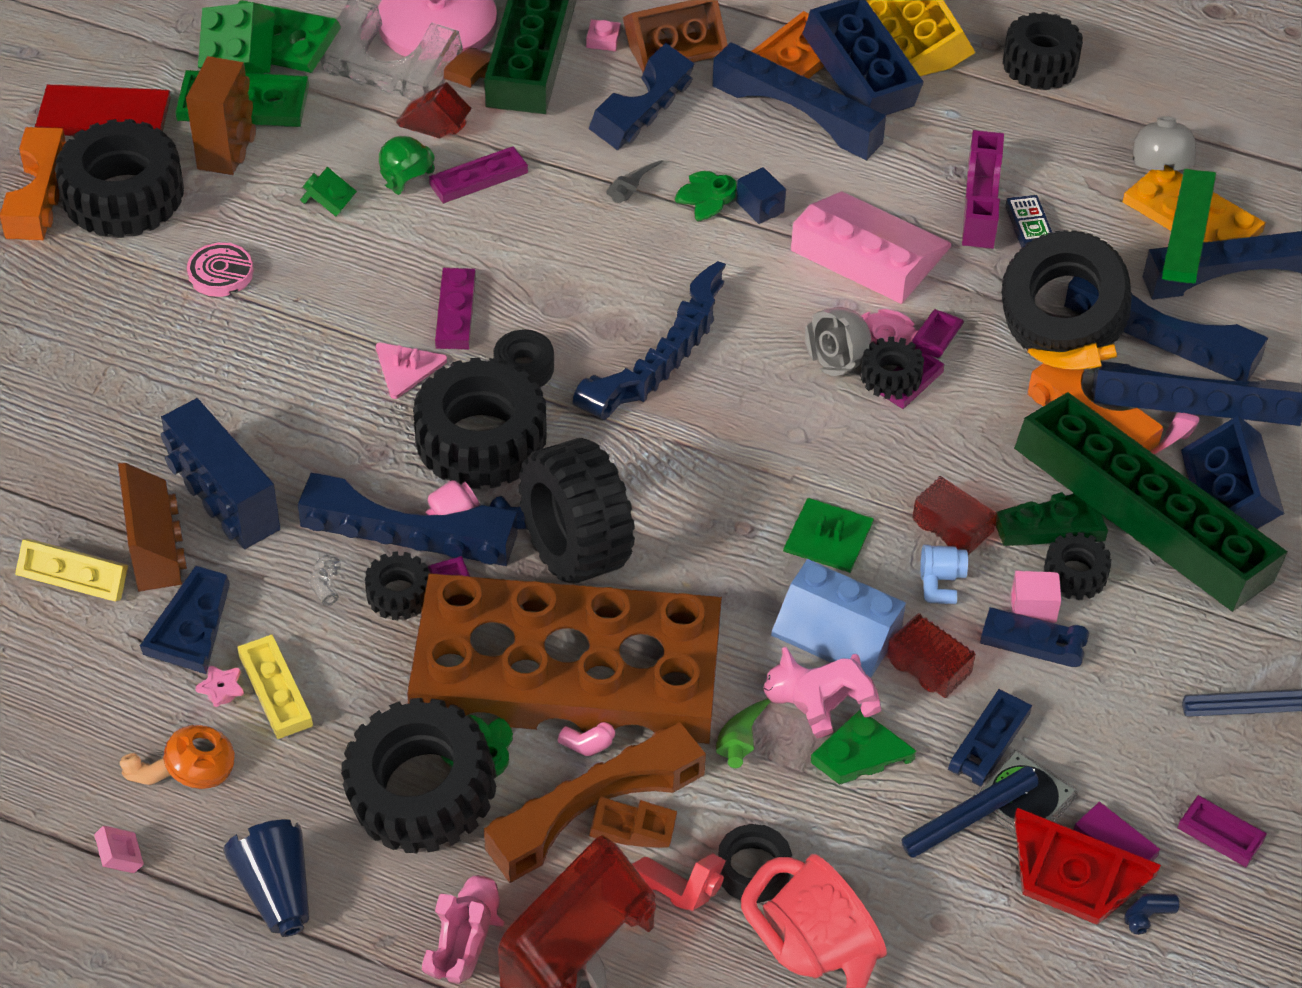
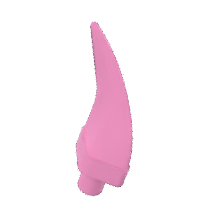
(1180, 428)

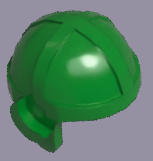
(404, 159)

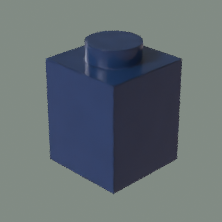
(761, 195)

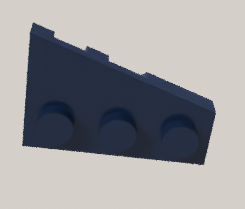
(189, 622)

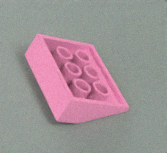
(867, 245)

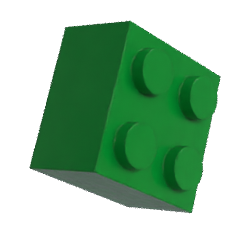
(238, 34)

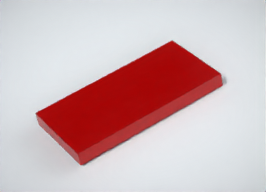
(81, 106)

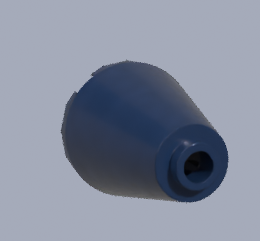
(273, 873)

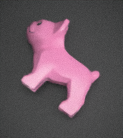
(821, 689)
(463, 929)

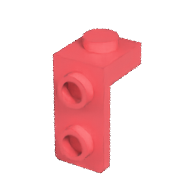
(685, 894)

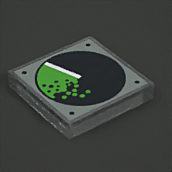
(1046, 800)

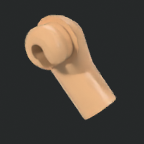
(142, 772)

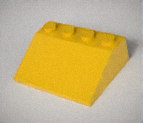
(924, 33)

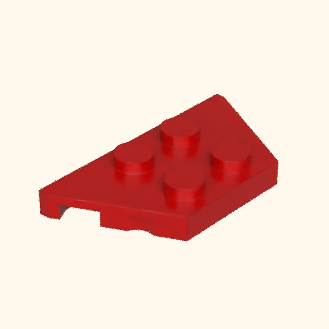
(1076, 869)

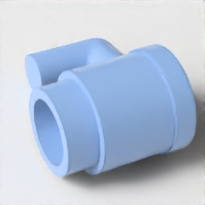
(942, 564)

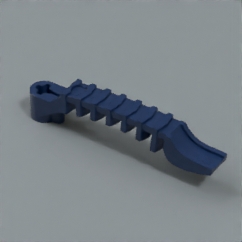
(693, 320)

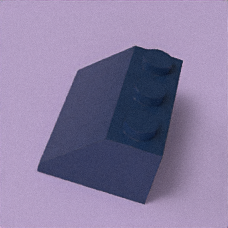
(1235, 471)

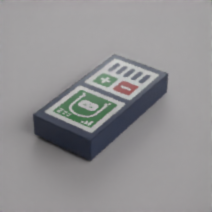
(1027, 218)

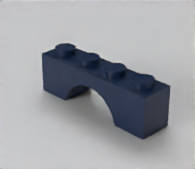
(621, 117)

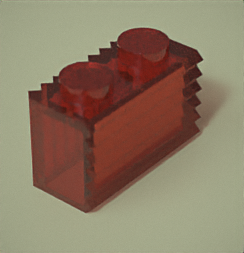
(954, 515)
(930, 656)

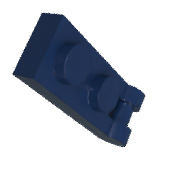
(1034, 637)
(990, 736)

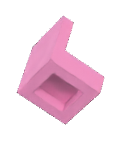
(1036, 595)

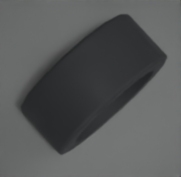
(754, 837)

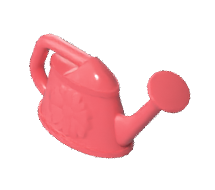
(814, 921)

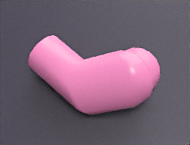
(590, 742)

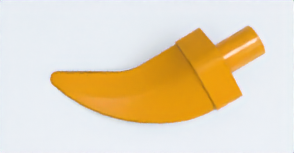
(1079, 358)

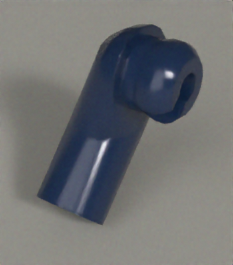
(1145, 907)

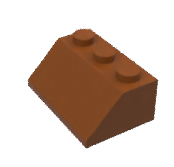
(687, 26)
(151, 529)

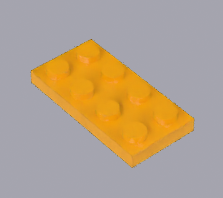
(1157, 199)

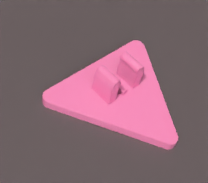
(406, 366)

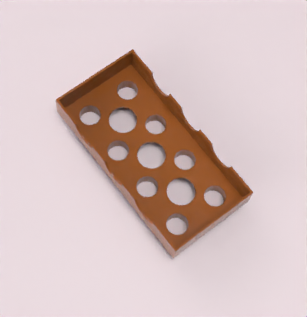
(565, 688)

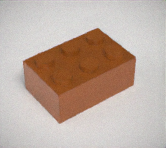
(220, 115)

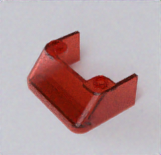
(575, 919)

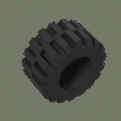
(1042, 50)

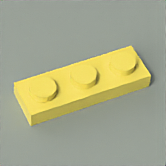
(71, 569)
(275, 686)

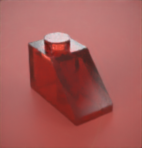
(436, 112)

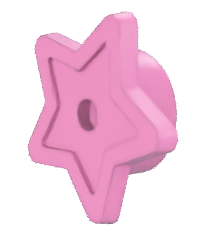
(223, 694)

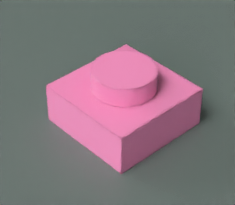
(603, 35)
(118, 849)

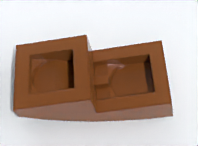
(468, 67)
(627, 825)

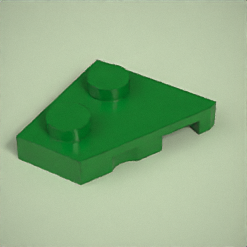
(860, 749)

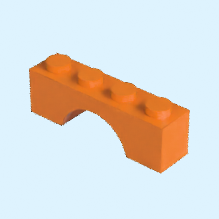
(29, 209)
(1052, 382)

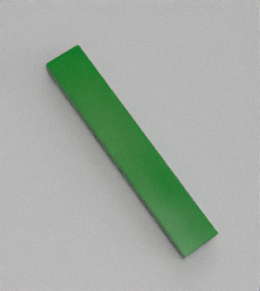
(1189, 226)

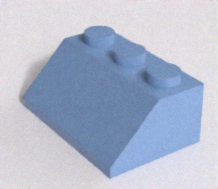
(838, 617)

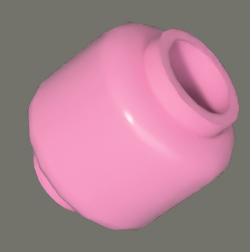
(451, 499)

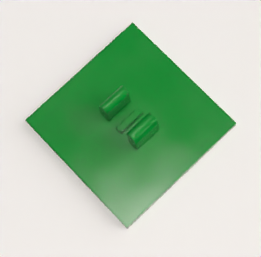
(828, 535)

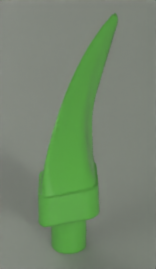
(736, 736)

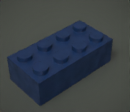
(862, 56)
(220, 473)

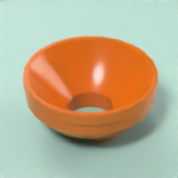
(198, 767)

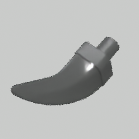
(626, 185)

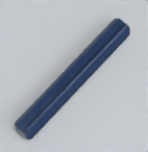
(1242, 703)
(969, 811)

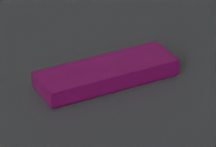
(478, 174)

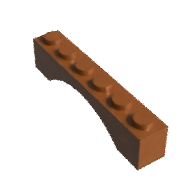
(659, 764)

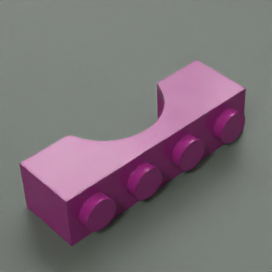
(982, 189)

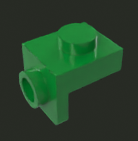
(328, 190)

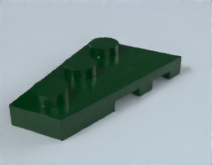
(1046, 521)

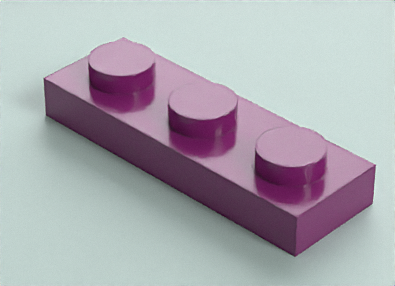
(455, 308)

